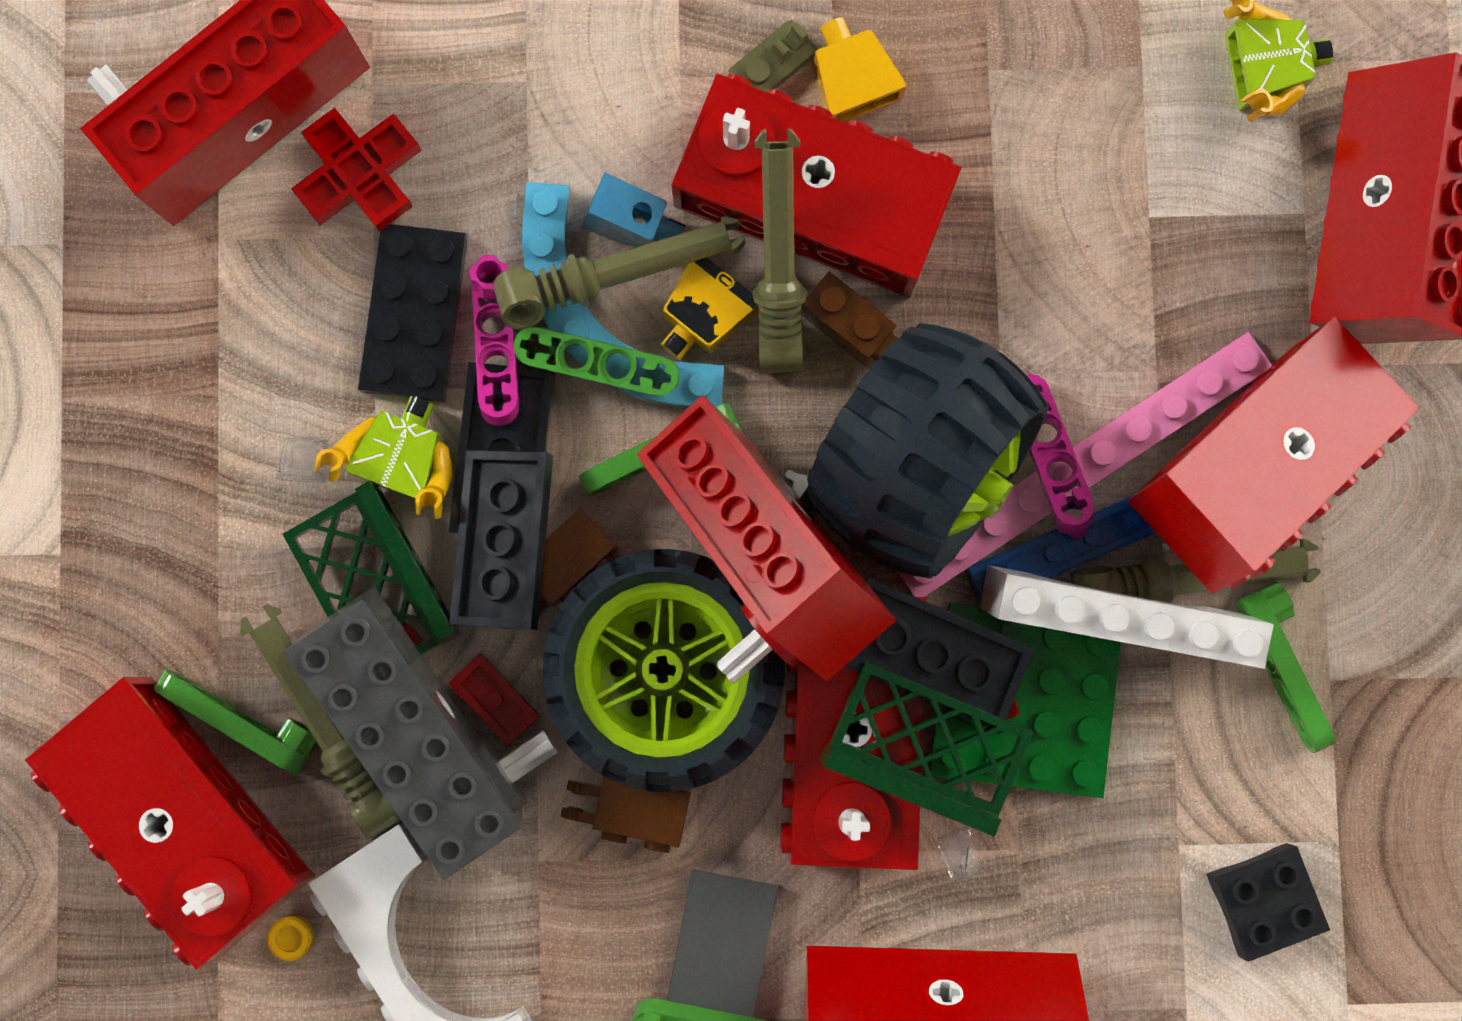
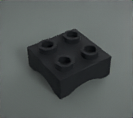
(1268, 902)

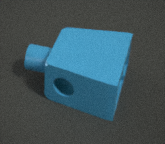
(614, 209)

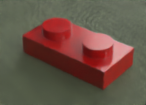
(494, 699)

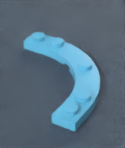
(545, 246)

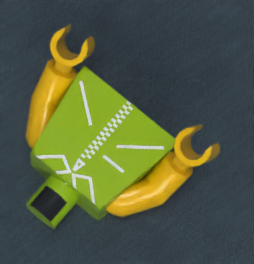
(1271, 58)
(396, 455)

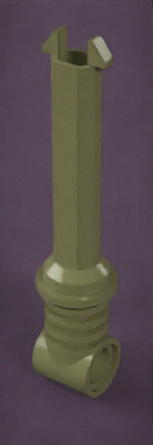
(779, 292)
(525, 296)
(1163, 581)
(368, 804)

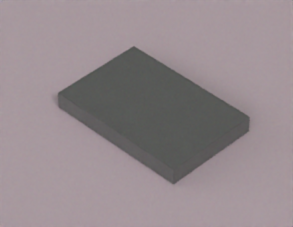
(722, 943)

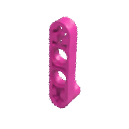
(492, 344)
(1061, 450)

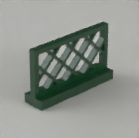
(397, 554)
(914, 786)

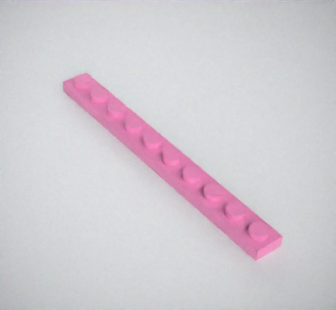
(1110, 450)

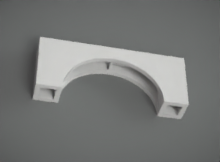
(1126, 618)
(362, 904)

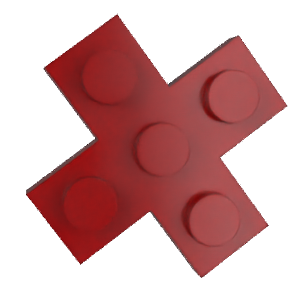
(356, 169)

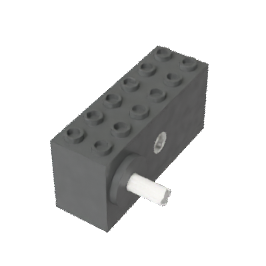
(412, 735)

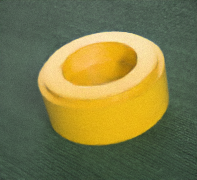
(290, 937)

